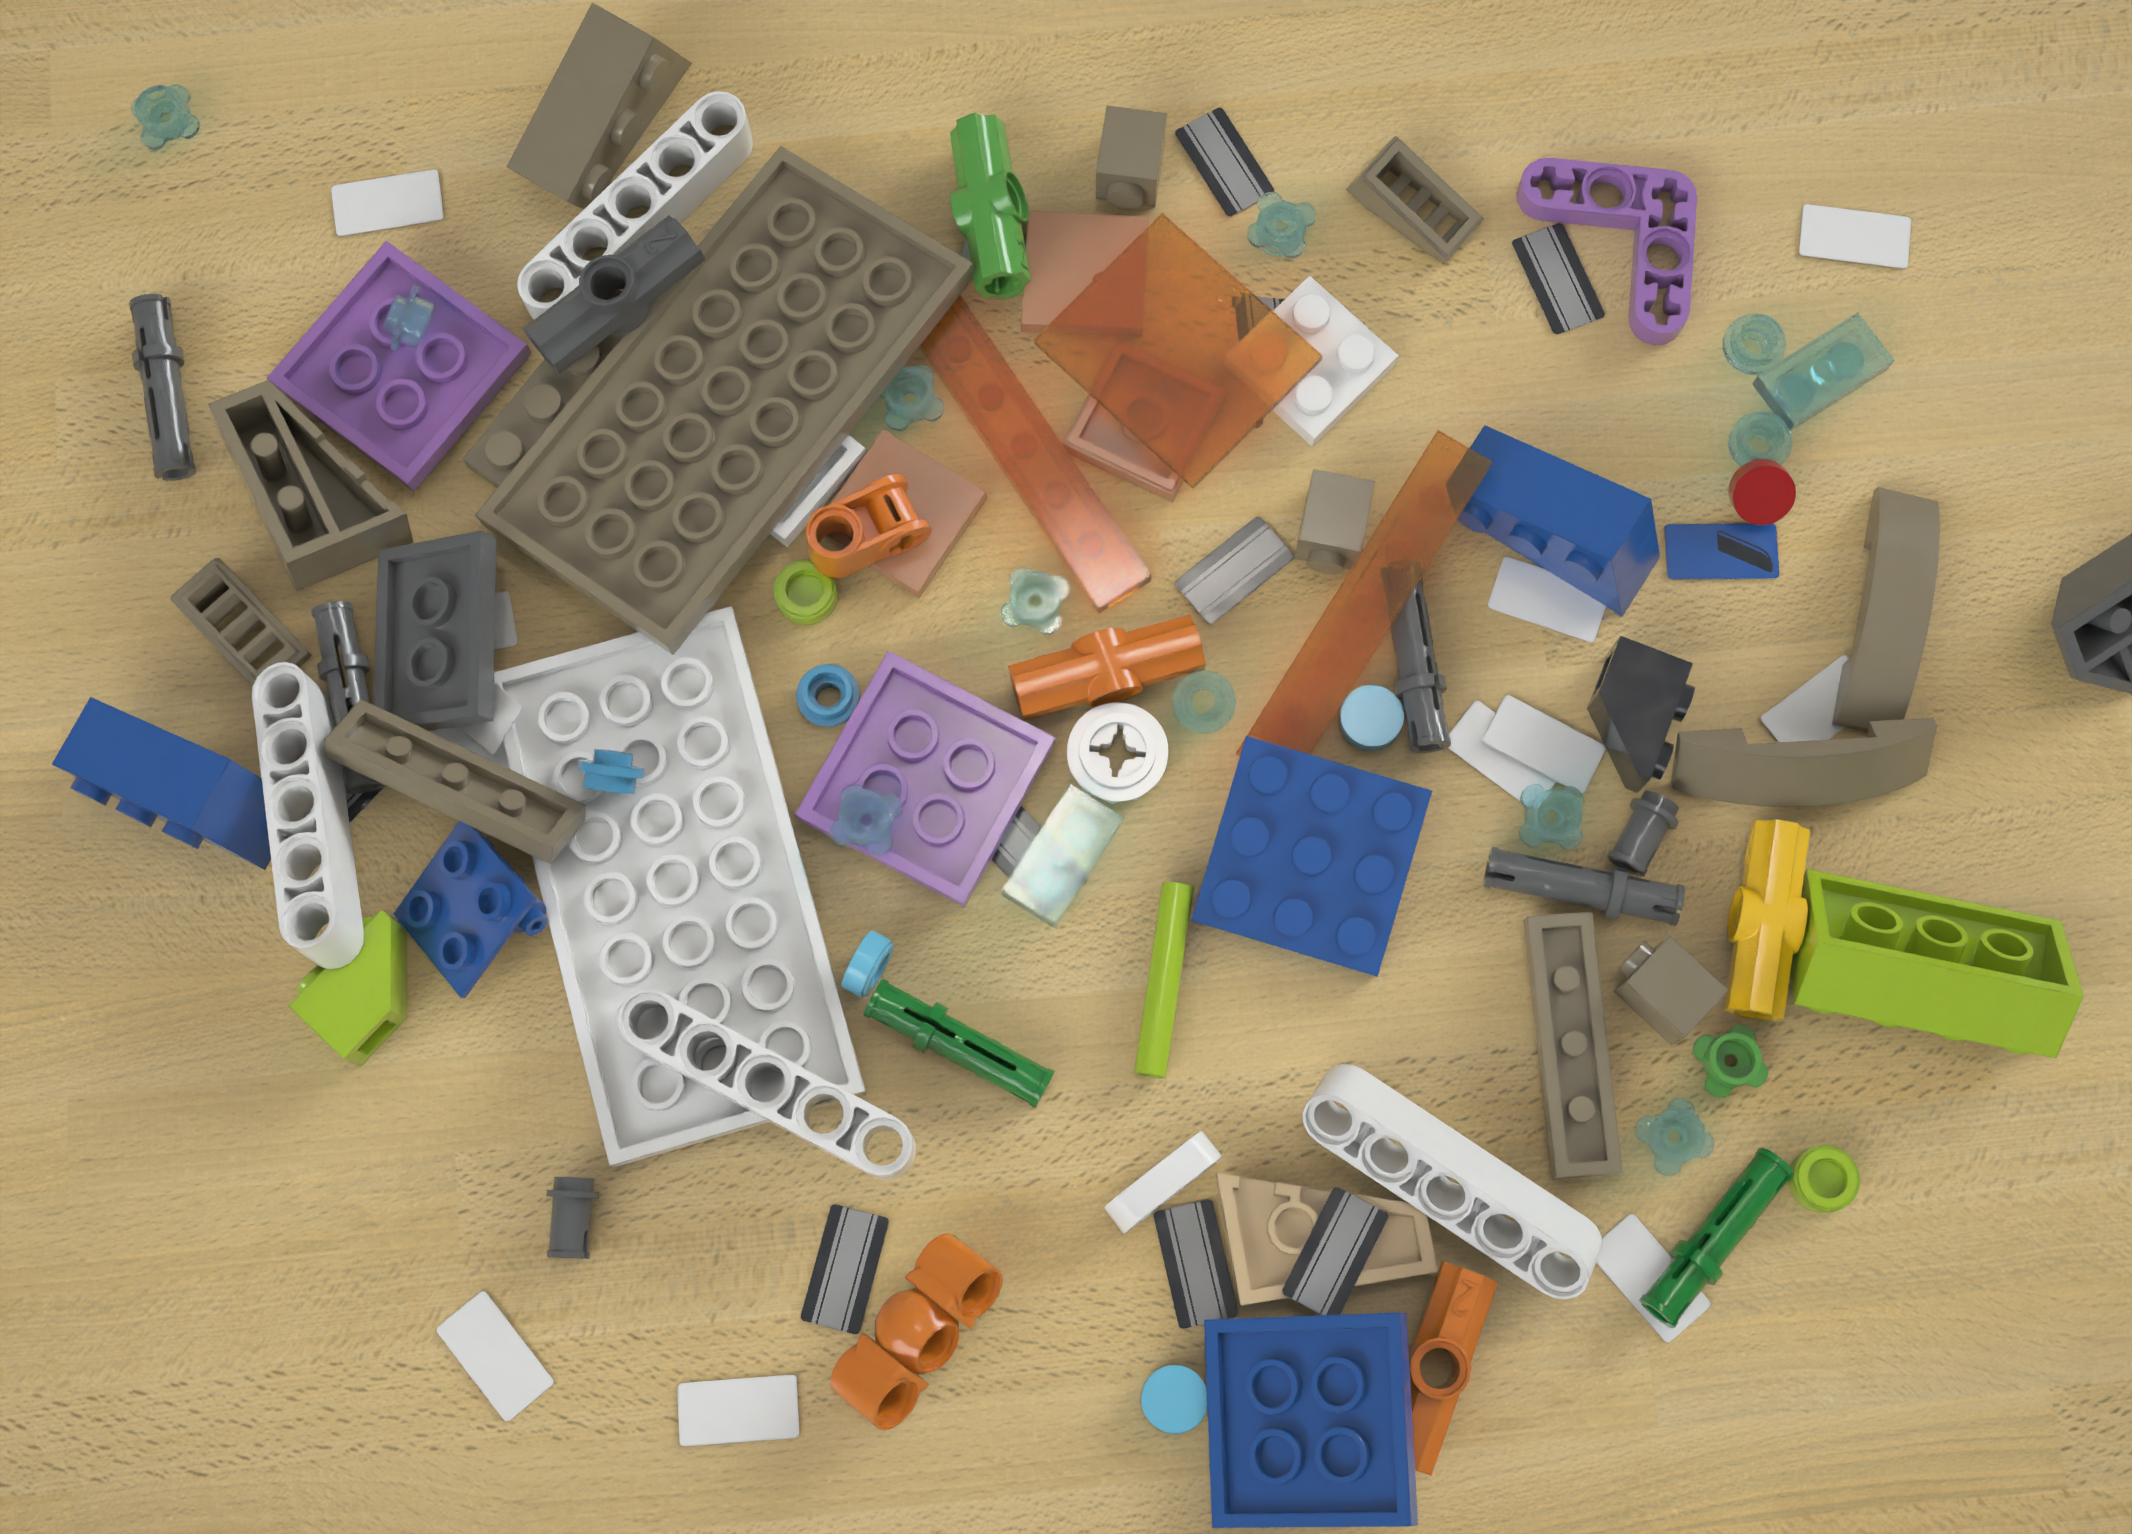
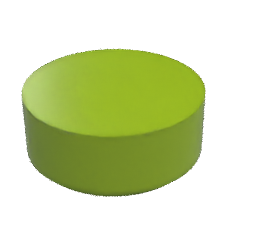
(804, 593)
(1824, 1179)

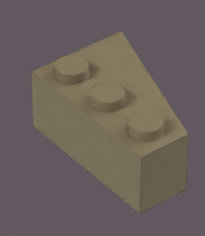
(596, 107)
(306, 492)

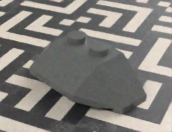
(2096, 619)

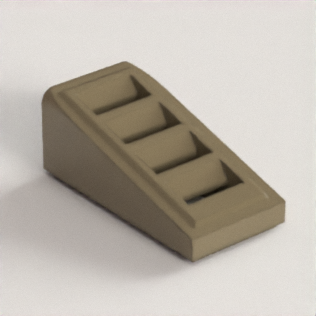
(1387, 205)
(215, 595)

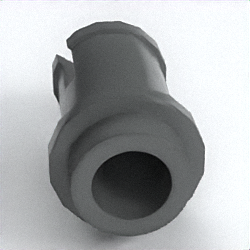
(1644, 832)
(571, 1217)

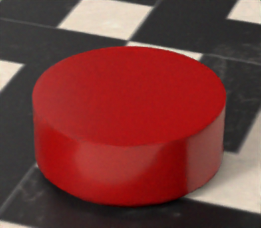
(1762, 491)

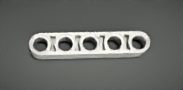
(648, 185)
(289, 721)
(743, 1062)
(1467, 1209)

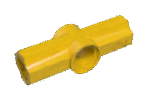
(1767, 920)

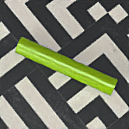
(1163, 980)

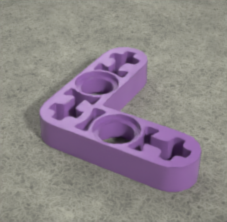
(1637, 212)

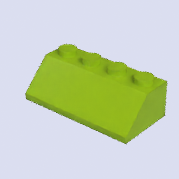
(1935, 965)

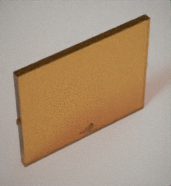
(1178, 350)

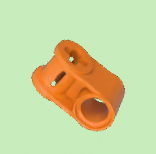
(869, 524)

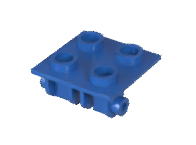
(468, 907)

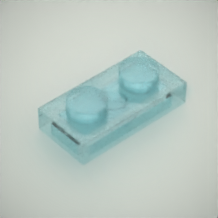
(1823, 371)
(1062, 856)

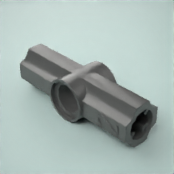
(644, 273)

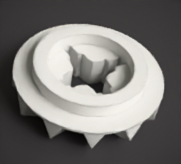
(1096, 732)

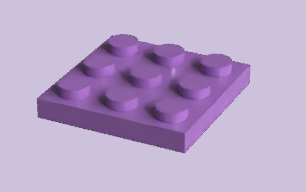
(402, 403)
(949, 762)

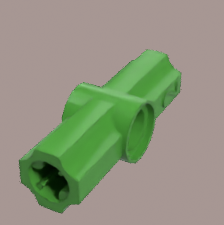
(990, 206)

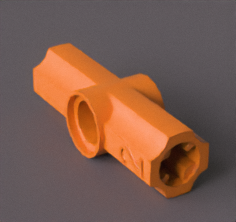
(1107, 667)
(1453, 1323)

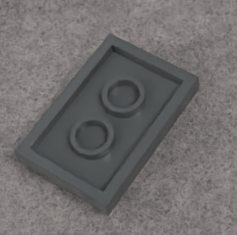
(437, 631)

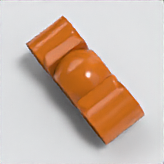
(916, 1331)

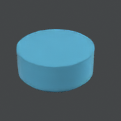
(1371, 718)
(868, 964)
(1174, 1399)

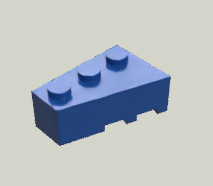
(1564, 519)
(166, 779)

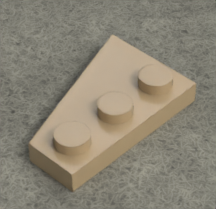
(1273, 1220)

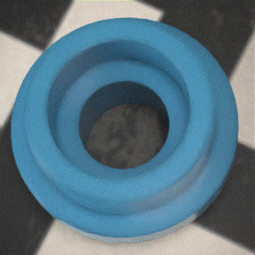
(825, 677)
(611, 772)

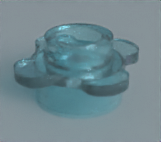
(156, 103)
(1276, 241)
(409, 319)
(926, 404)
(1030, 583)
(857, 803)
(1564, 803)
(1693, 1138)

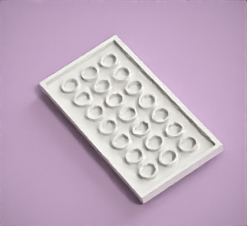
(678, 884)

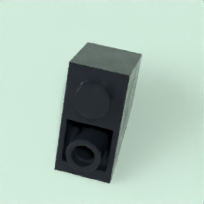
(1634, 708)

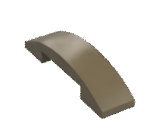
(1893, 610)
(1803, 773)

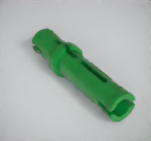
(961, 1044)
(1701, 1257)

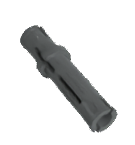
(159, 367)
(336, 627)
(1418, 676)
(1585, 886)

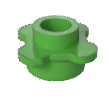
(1742, 1046)

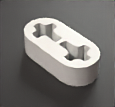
(1163, 1182)

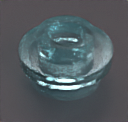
(1758, 328)
(1762, 425)
(1223, 705)

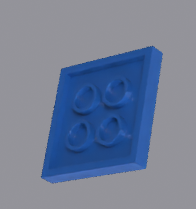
(1311, 856)
(1310, 1421)

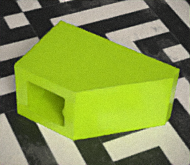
(364, 1000)

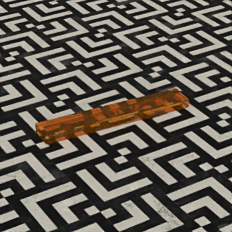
(1033, 458)
(1371, 595)

